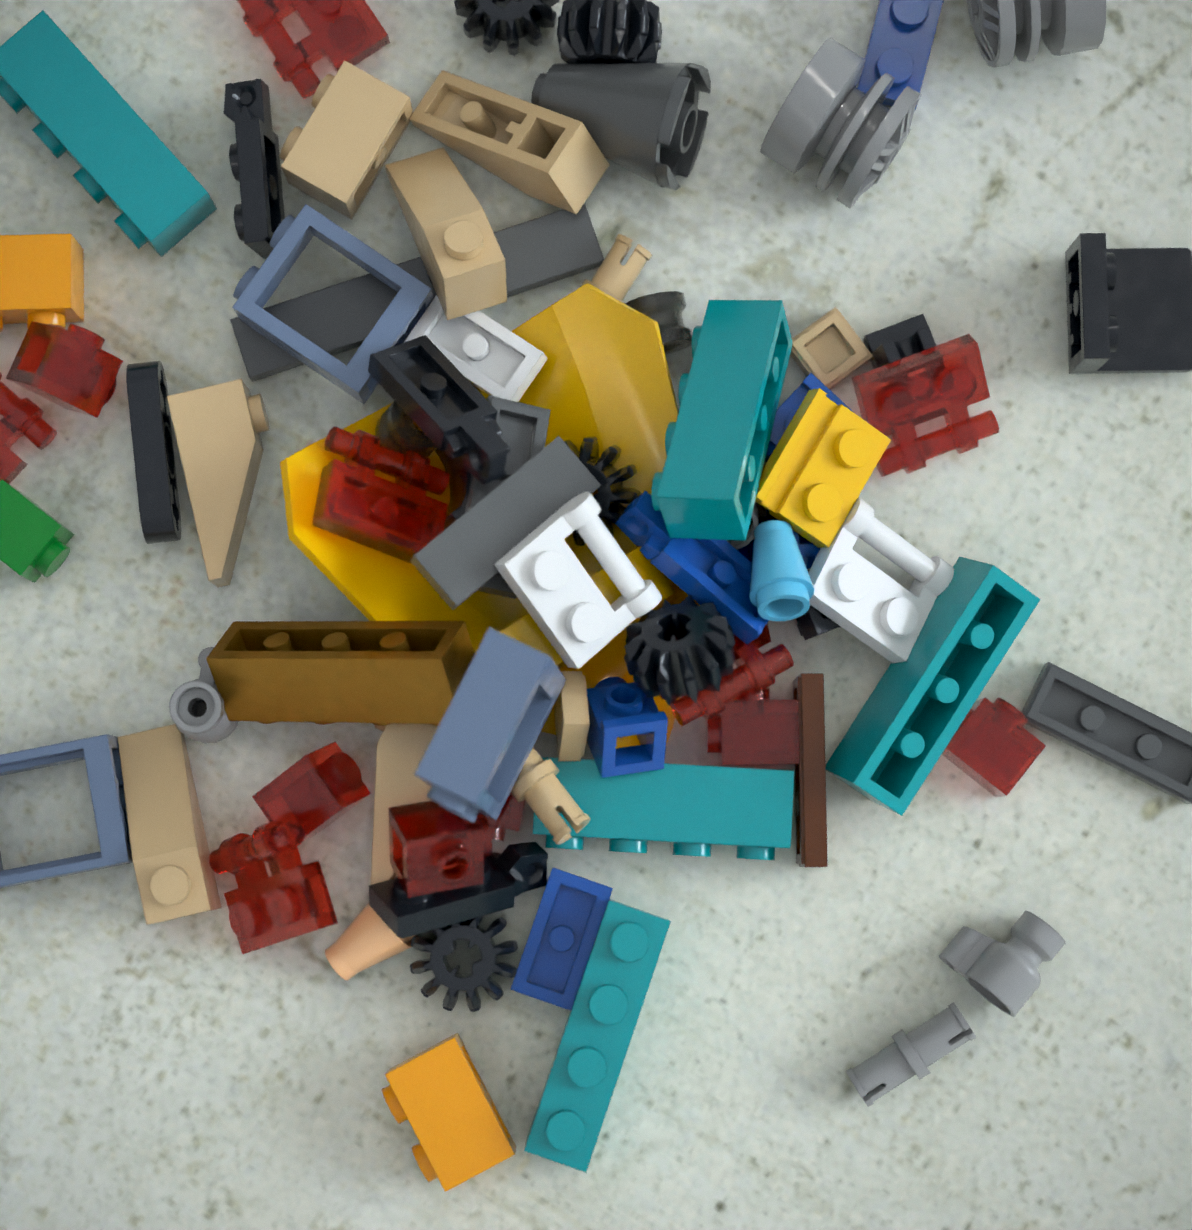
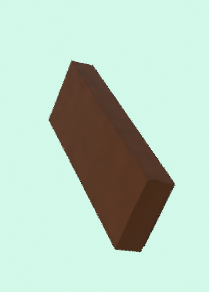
(810, 772)

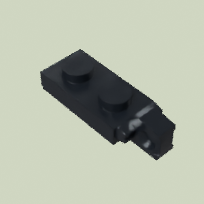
(255, 164)
(443, 405)
(506, 875)

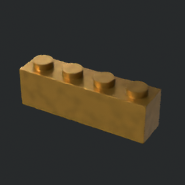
(340, 670)

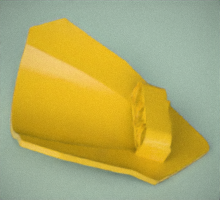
(599, 381)

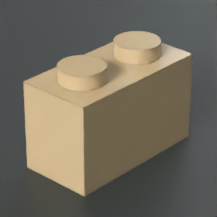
(345, 138)

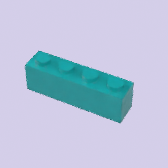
(102, 135)
(723, 420)
(930, 694)
(680, 806)
(597, 1036)

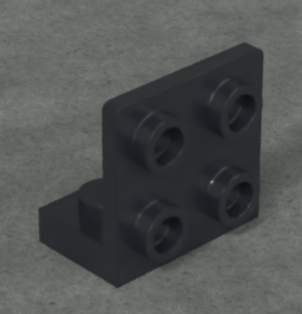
(1128, 308)

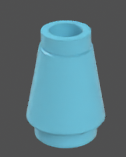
(779, 575)

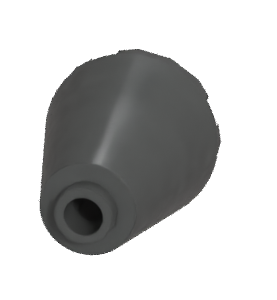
(634, 112)

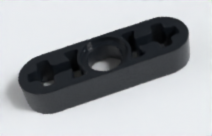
(153, 452)

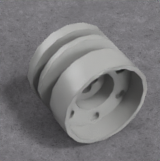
(1017, 26)
(840, 123)

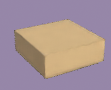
(829, 349)
(572, 717)

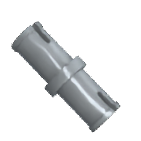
(910, 1054)

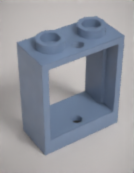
(390, 330)
(490, 727)
(108, 801)

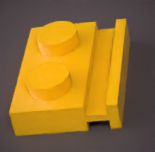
(820, 468)

